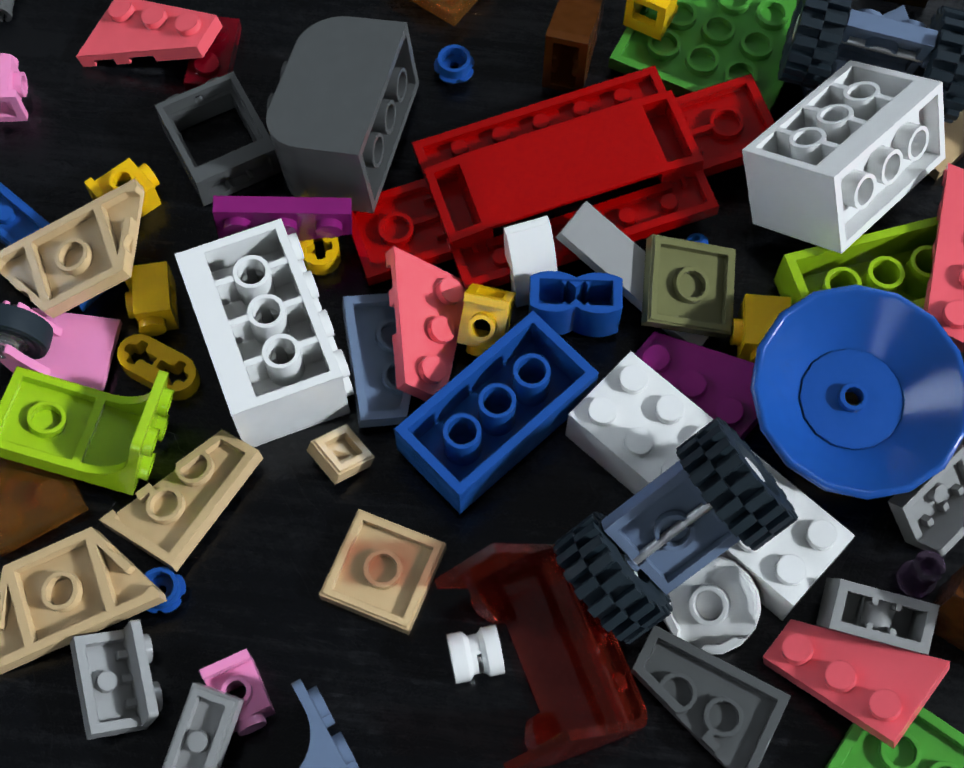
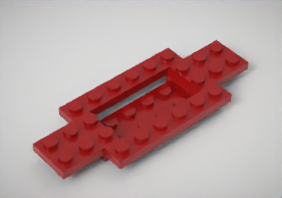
(559, 156)

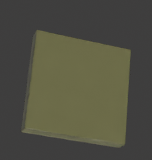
(688, 286)

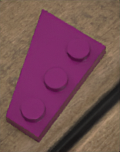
(304, 215)
(706, 377)

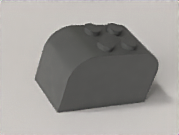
(343, 108)

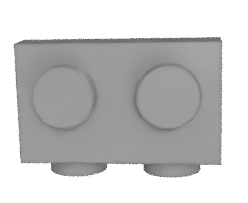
(934, 511)
(116, 681)

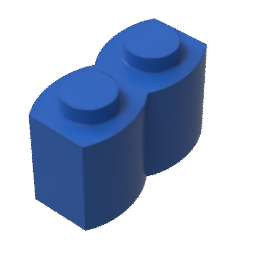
(580, 304)

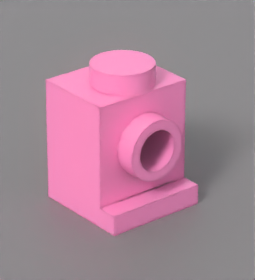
(12, 89)
(240, 671)

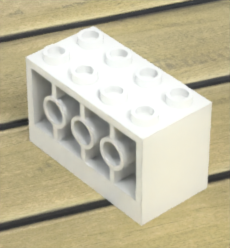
(845, 154)
(266, 332)

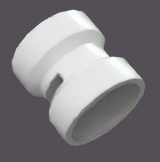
(475, 653)

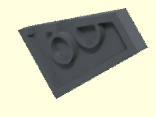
(712, 699)

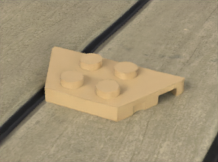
(78, 252)
(67, 593)

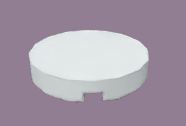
(715, 607)

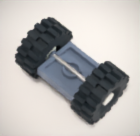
(827, 32)
(672, 530)

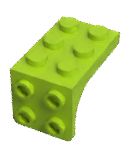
(83, 429)

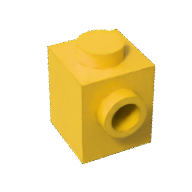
(754, 321)

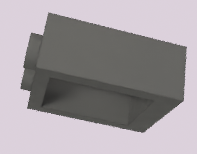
(235, 169)

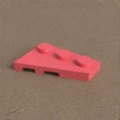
(149, 29)
(427, 322)
(857, 677)

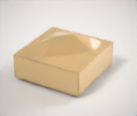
(340, 454)

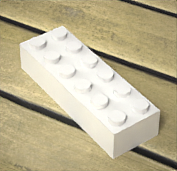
(633, 432)

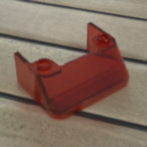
(566, 653)

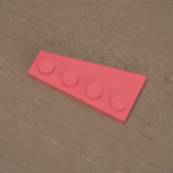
(946, 283)

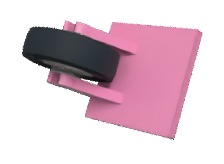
(64, 347)

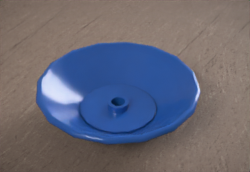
(894, 363)

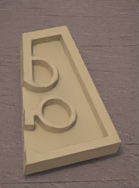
(184, 505)

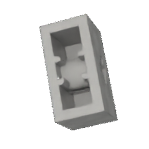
(877, 615)

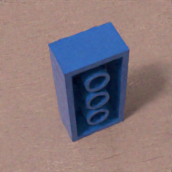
(495, 411)

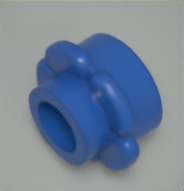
(454, 56)
(174, 585)

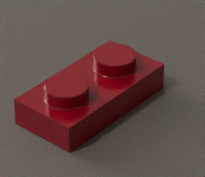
(219, 57)

